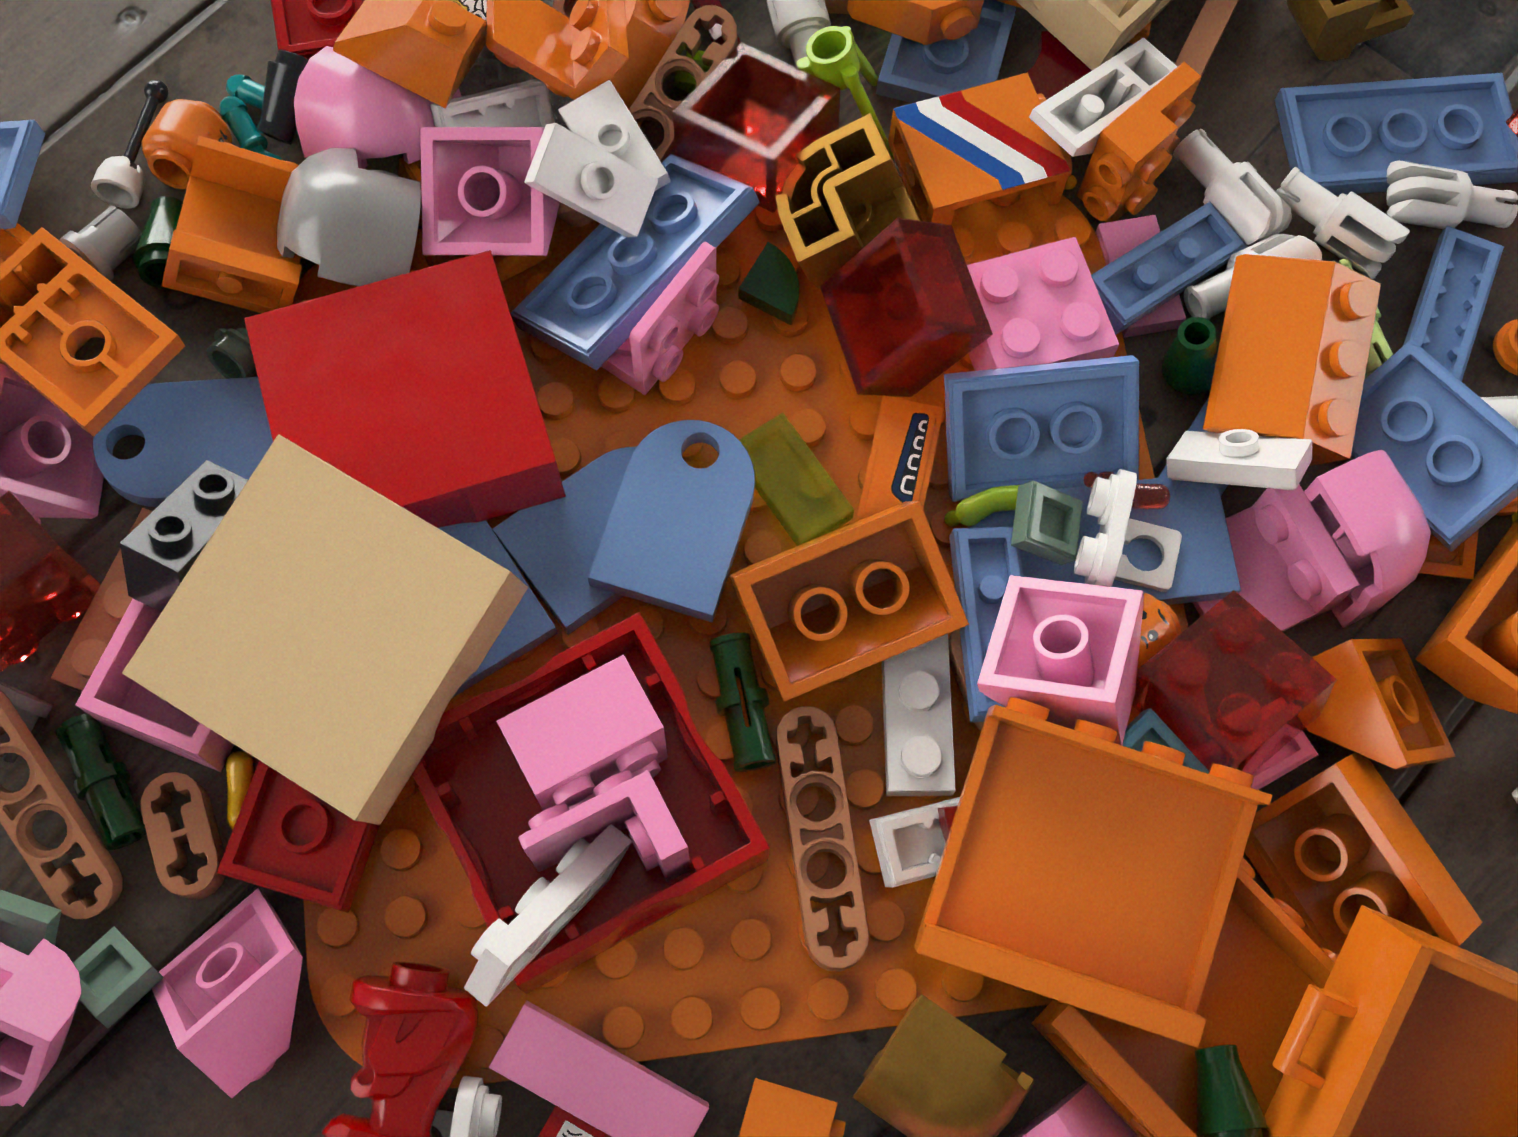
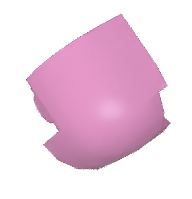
(357, 109)
(1375, 529)
(35, 1016)

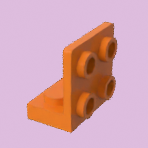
(560, 50)

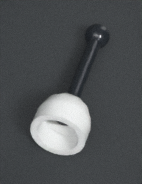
(118, 177)

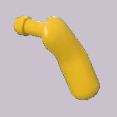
(239, 776)

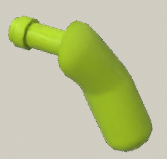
(980, 505)

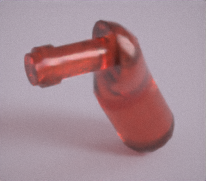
(1145, 496)

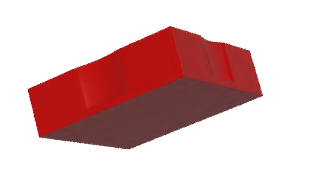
(412, 391)
(487, 802)

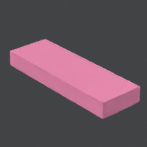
(594, 1080)

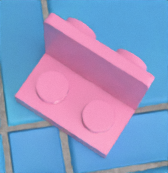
(678, 313)
(1286, 560)
(617, 801)

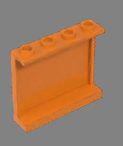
(1090, 869)
(1248, 1002)

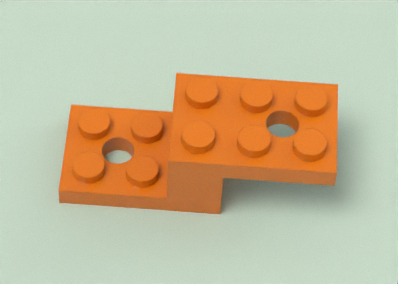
(53, 308)

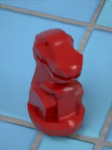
(410, 1049)

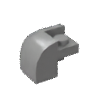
(349, 218)

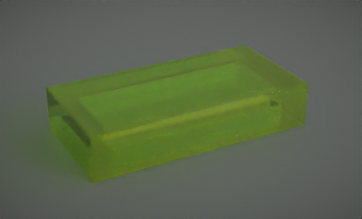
(795, 482)

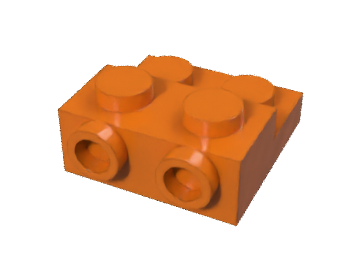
(1138, 148)

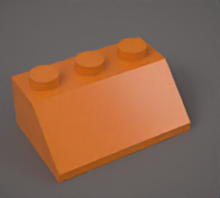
(1294, 352)
(849, 599)
(1479, 636)
(1349, 846)

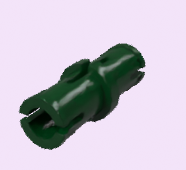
(749, 744)
(101, 781)

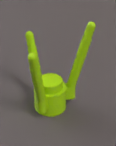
(837, 60)

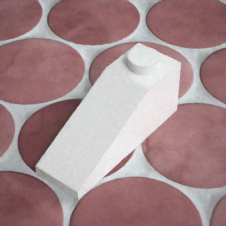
(1095, 100)

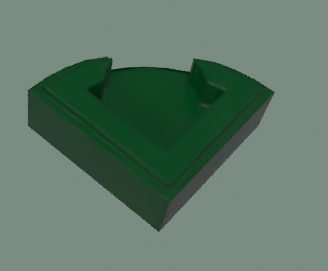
(772, 285)

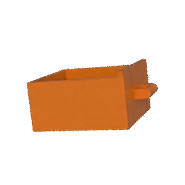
(1401, 1042)

